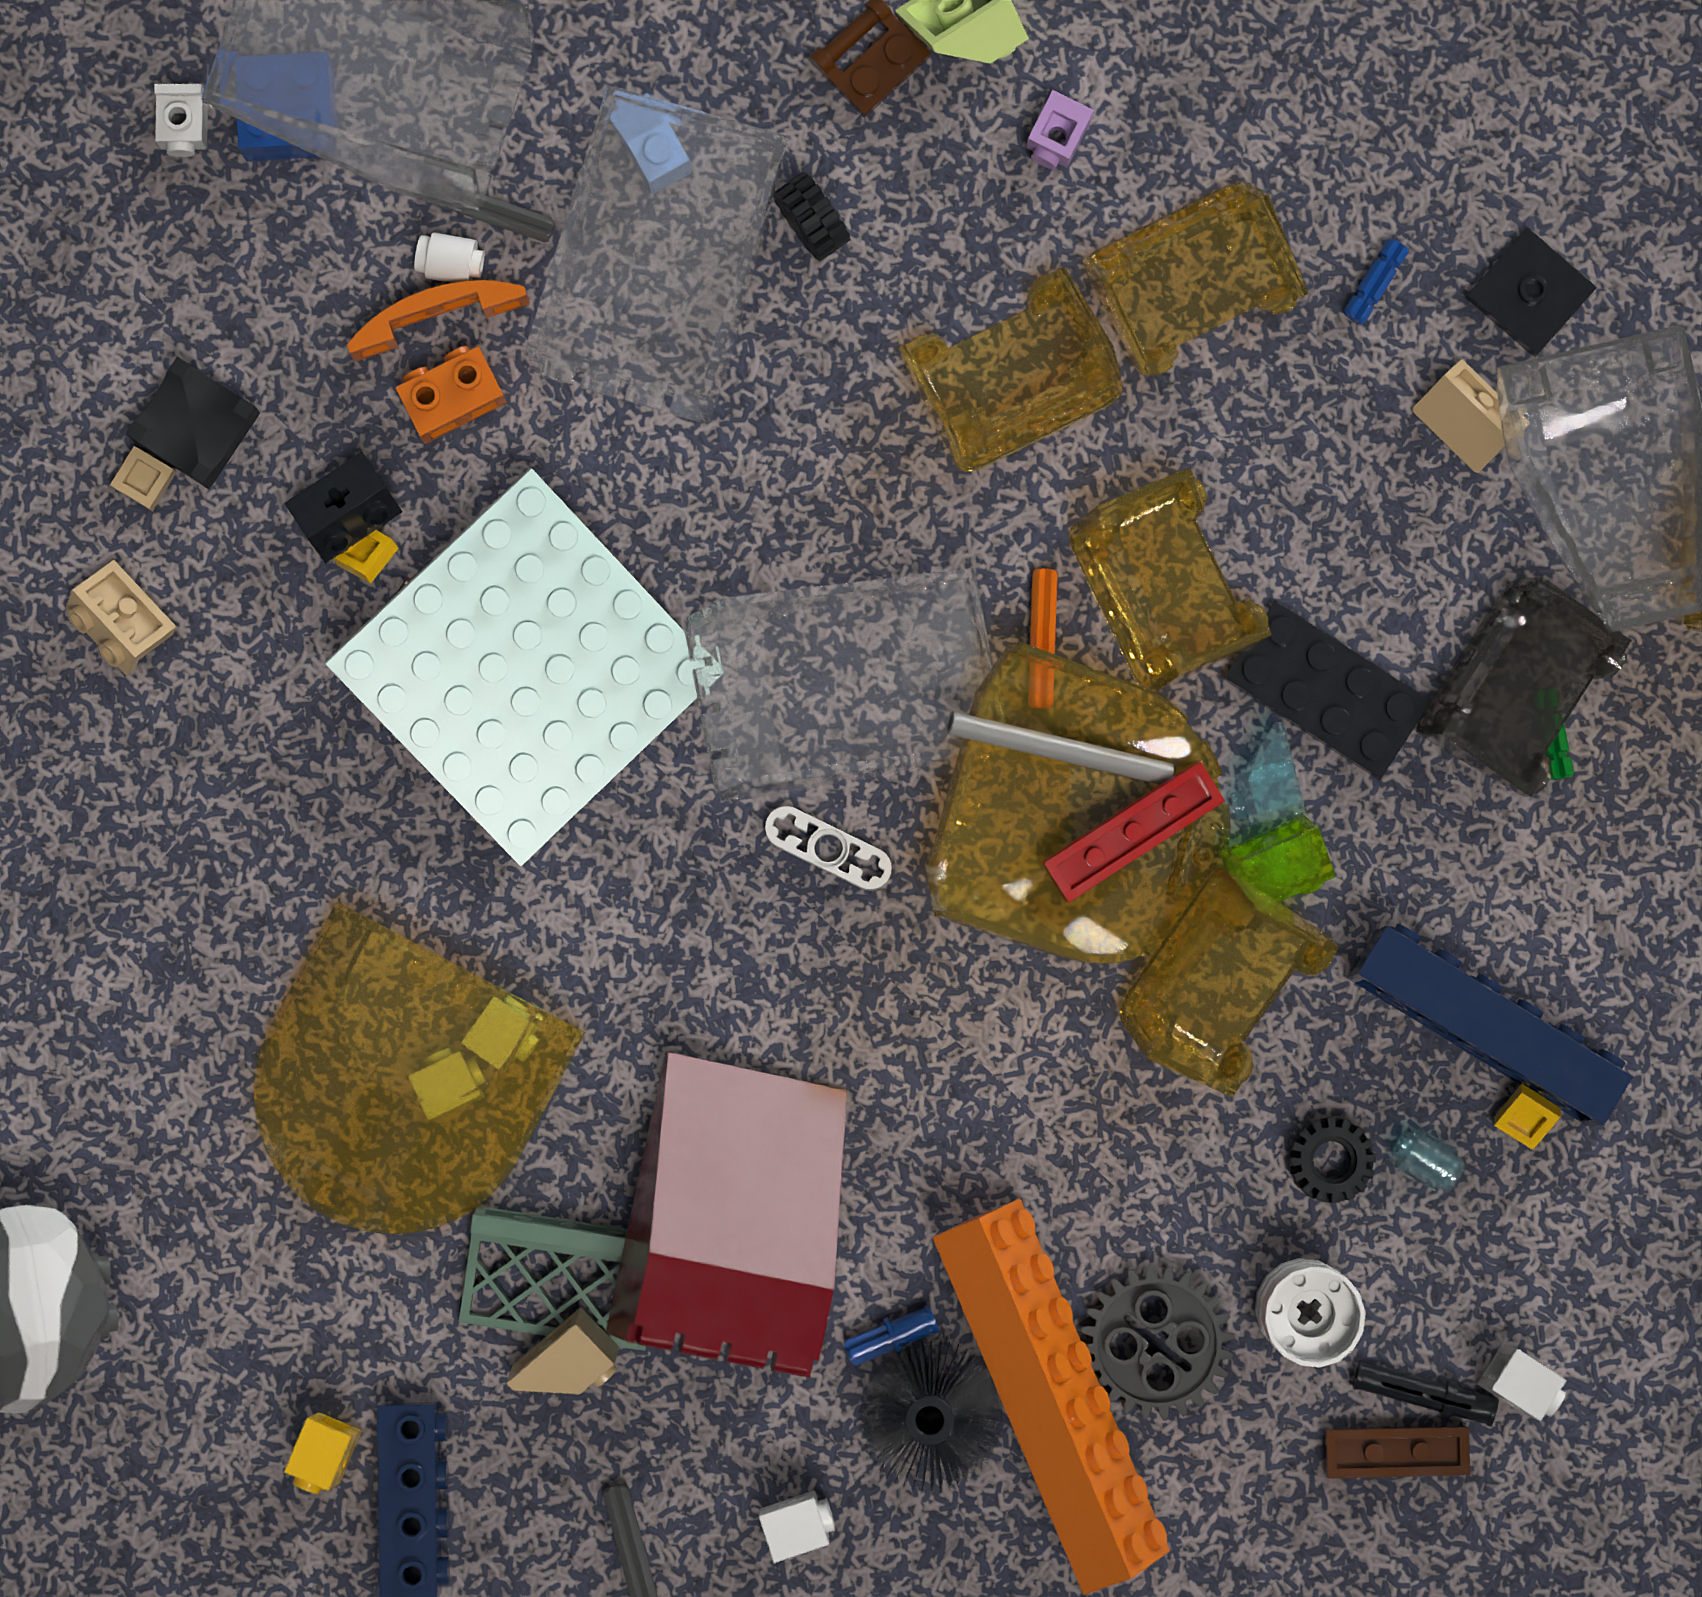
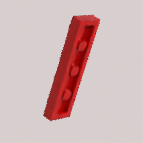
(1132, 831)

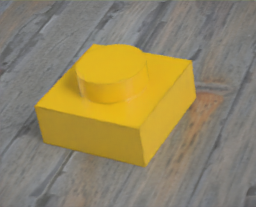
(368, 556)
(1527, 1116)

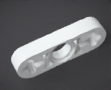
(791, 843)

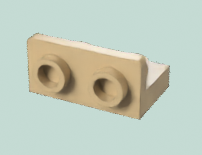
(118, 617)

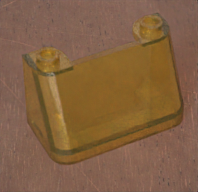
(1195, 273)
(1017, 376)
(1163, 583)
(1218, 979)

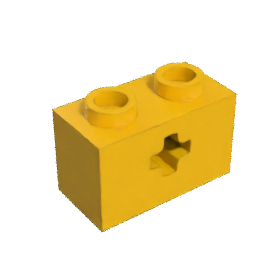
(322, 1453)

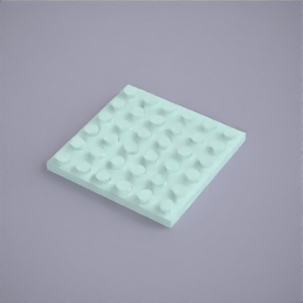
(522, 667)

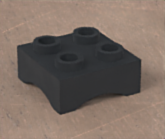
(193, 423)

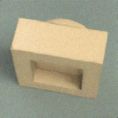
(143, 478)

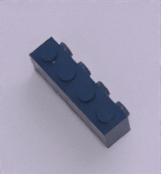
(410, 1499)

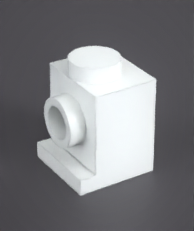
(192, 133)

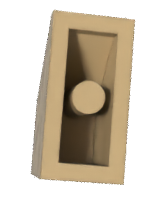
(567, 1359)

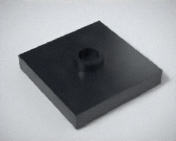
(1531, 292)

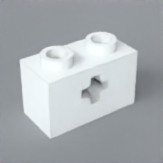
(1523, 1383)
(796, 1525)

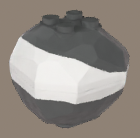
(49, 1306)

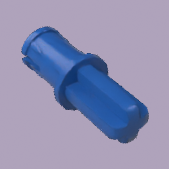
(891, 1335)

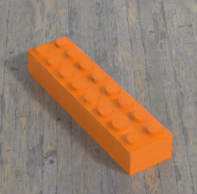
(1052, 1396)

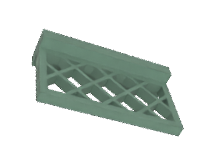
(544, 1234)

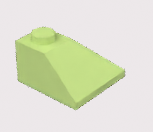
(965, 27)

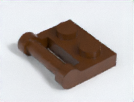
(880, 67)

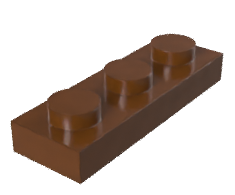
(1397, 1452)

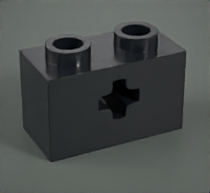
(343, 507)

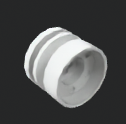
(1337, 1319)

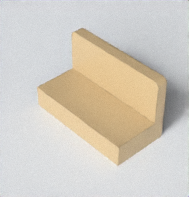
(1464, 415)

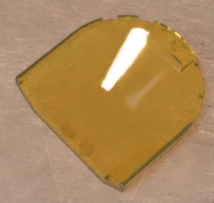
(1020, 808)
(401, 1080)

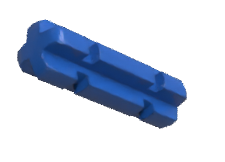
(1376, 281)

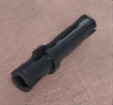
(1479, 1408)

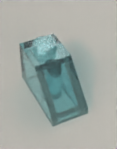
(1269, 783)

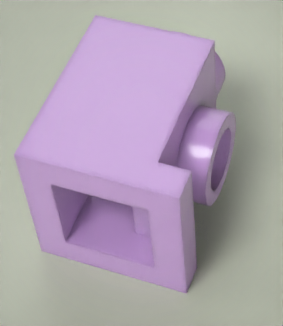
(1062, 115)

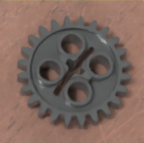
(1185, 1308)

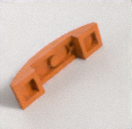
(378, 333)

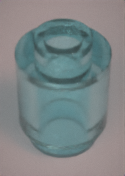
(1428, 1160)

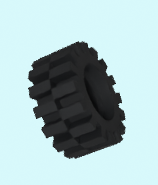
(811, 216)
(1360, 1160)

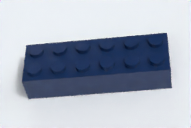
(1490, 1026)

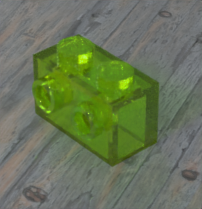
(1282, 859)

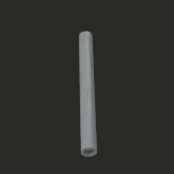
(1058, 748)

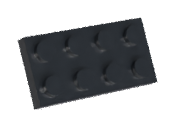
(1328, 691)

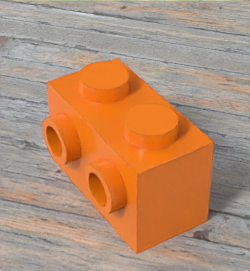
(450, 393)

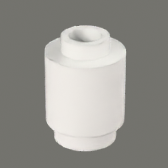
(448, 258)

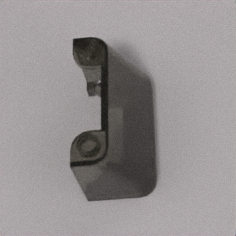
(1521, 683)

